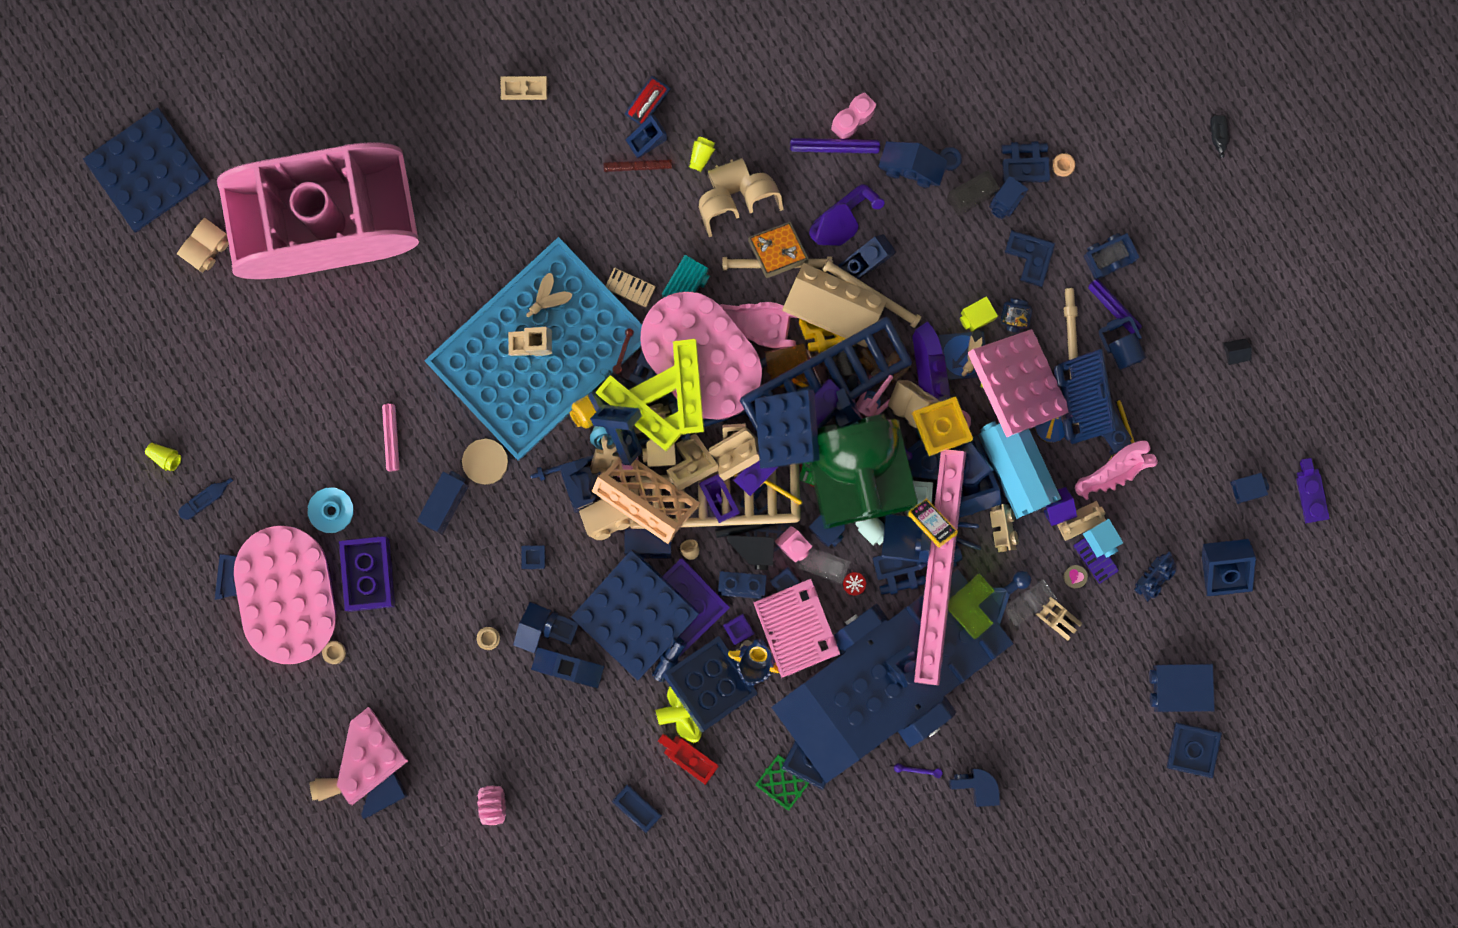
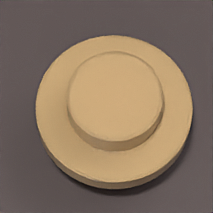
(488, 638)

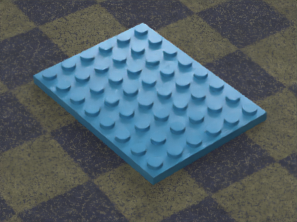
(532, 394)

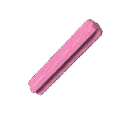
(390, 437)

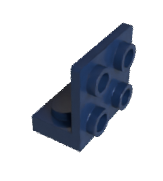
(905, 540)

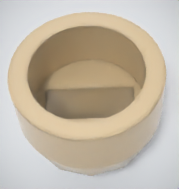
(689, 549)

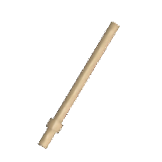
(1070, 313)

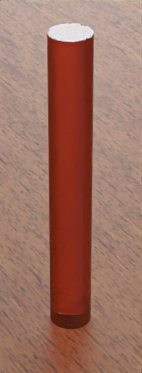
(637, 165)

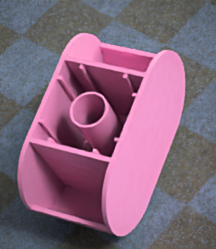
(317, 211)

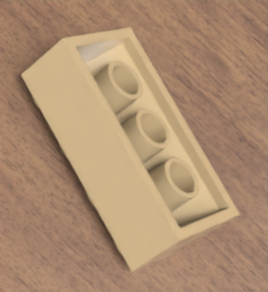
(832, 303)

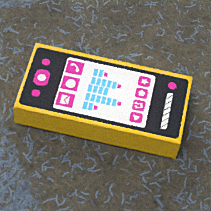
(932, 523)

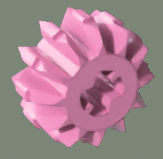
(491, 805)

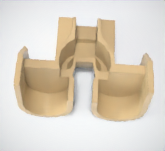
(732, 179)

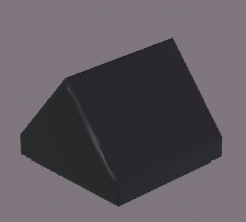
(1238, 351)

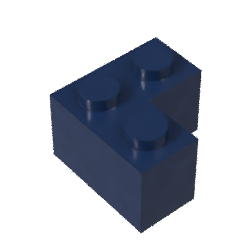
(913, 162)

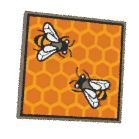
(778, 250)

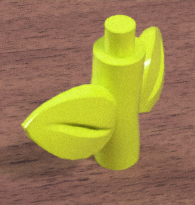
(677, 713)

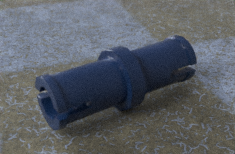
(669, 658)

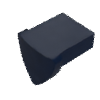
(560, 628)

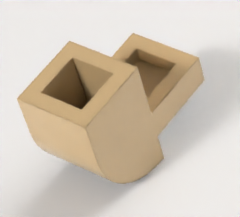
(531, 341)

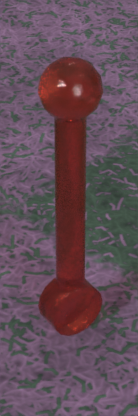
(629, 333)

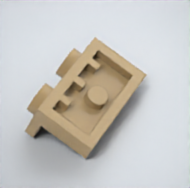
(735, 453)

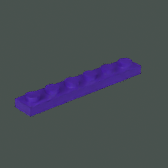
(754, 476)

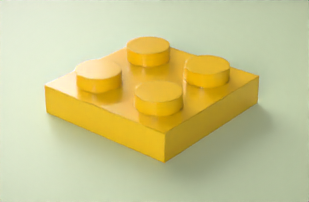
(942, 426)

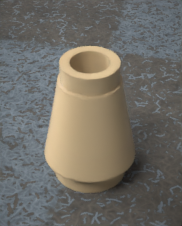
(324, 788)

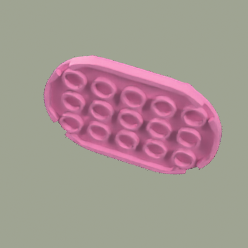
(725, 356)
(285, 594)

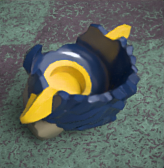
(754, 661)

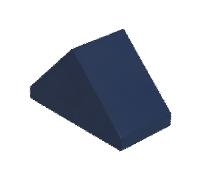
(647, 137)
(531, 627)

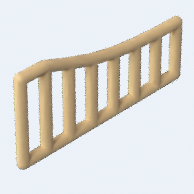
(749, 517)

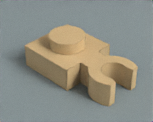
(604, 458)

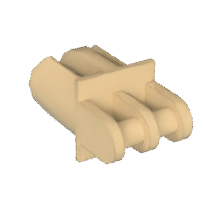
(1057, 616)

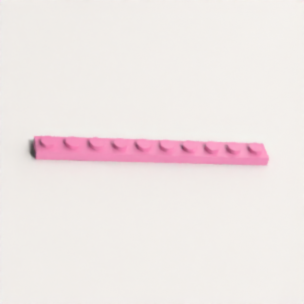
(939, 571)

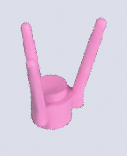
(869, 406)

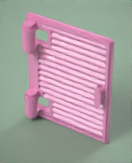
(796, 628)

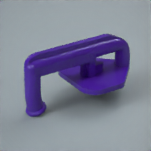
(838, 223)

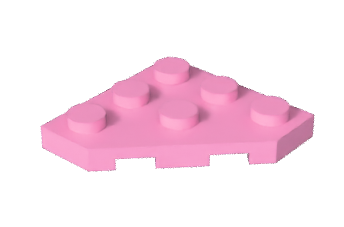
(367, 757)

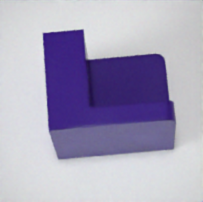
(1061, 510)

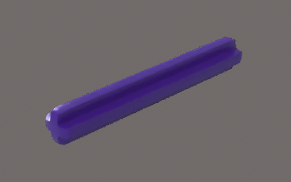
(834, 145)

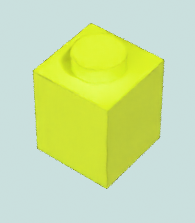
(978, 314)

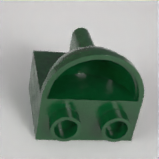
(862, 472)

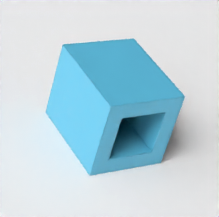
(1103, 539)

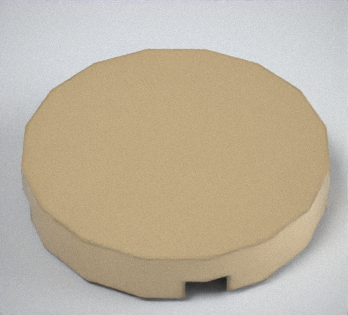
(485, 461)

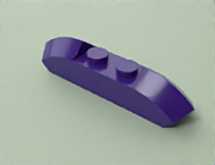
(931, 362)

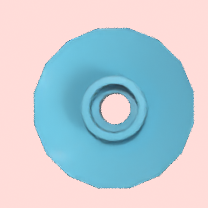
(319, 506)

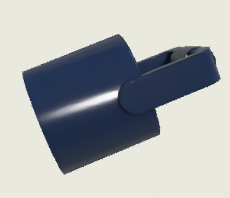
(1126, 350)

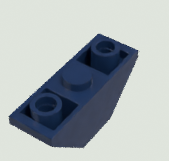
(567, 668)

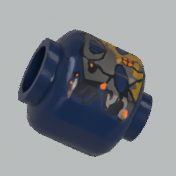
(1016, 314)

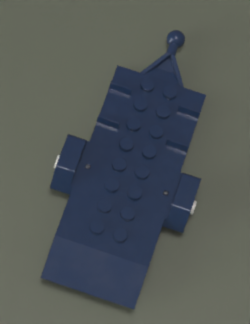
(858, 706)

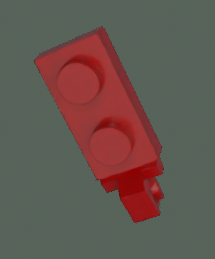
(688, 758)

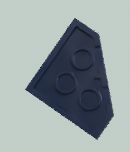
(927, 466)

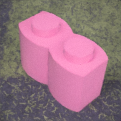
(858, 113)

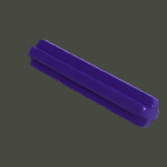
(1112, 304)

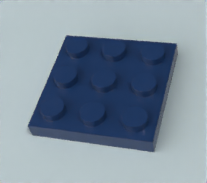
(787, 429)
(709, 684)

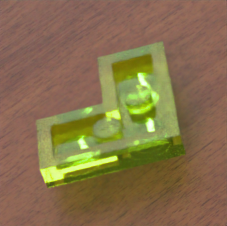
(966, 609)

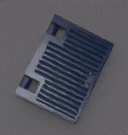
(1086, 397)

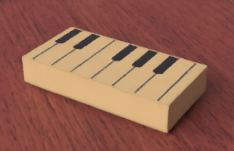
(630, 287)

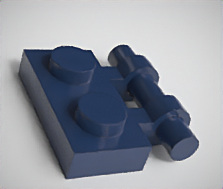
(1026, 169)
(889, 568)

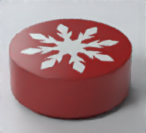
(854, 584)

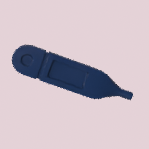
(203, 500)

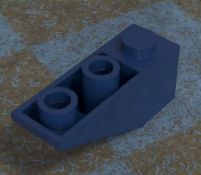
(868, 257)

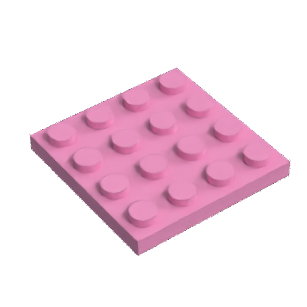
(1018, 382)

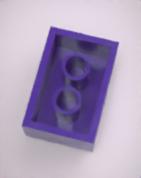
(367, 574)

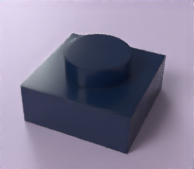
(532, 557)

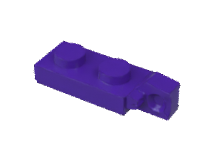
(1311, 493)

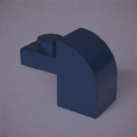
(983, 784)

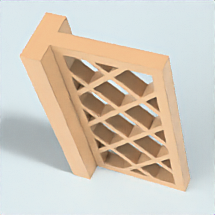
(637, 505)

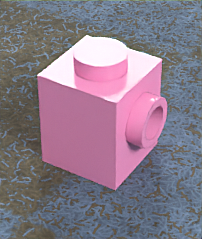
(793, 544)

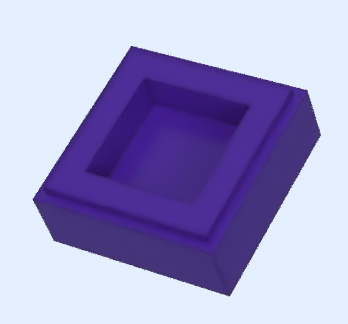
(738, 629)

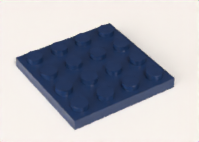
(146, 170)
(635, 614)

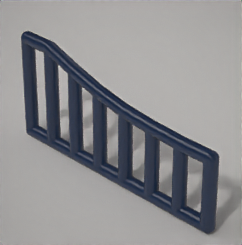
(826, 357)

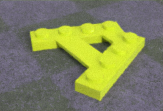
(684, 378)

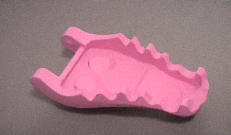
(762, 323)
(1119, 468)

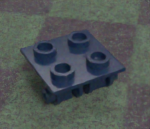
(1163, 570)

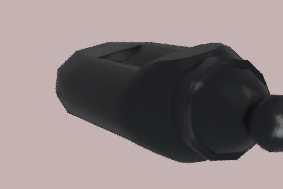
(1219, 133)

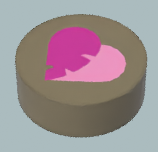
(1075, 576)

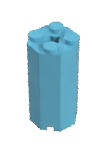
(1019, 469)

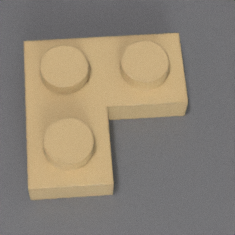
(696, 466)

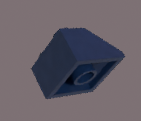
(1228, 567)

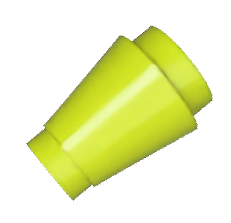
(701, 153)
(163, 456)

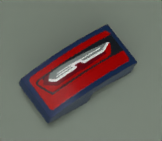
(647, 100)

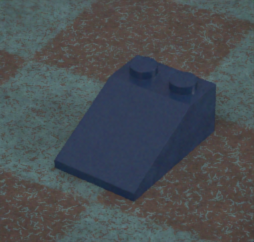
(980, 495)

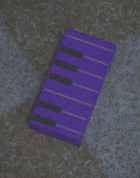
(1100, 566)

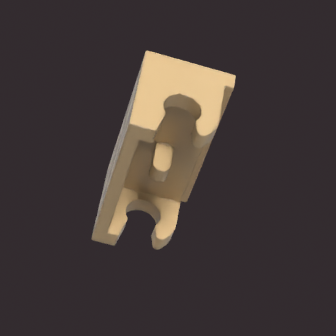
(524, 88)

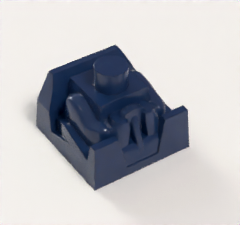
(579, 483)

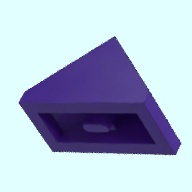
(714, 498)

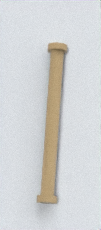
(753, 263)
(892, 306)

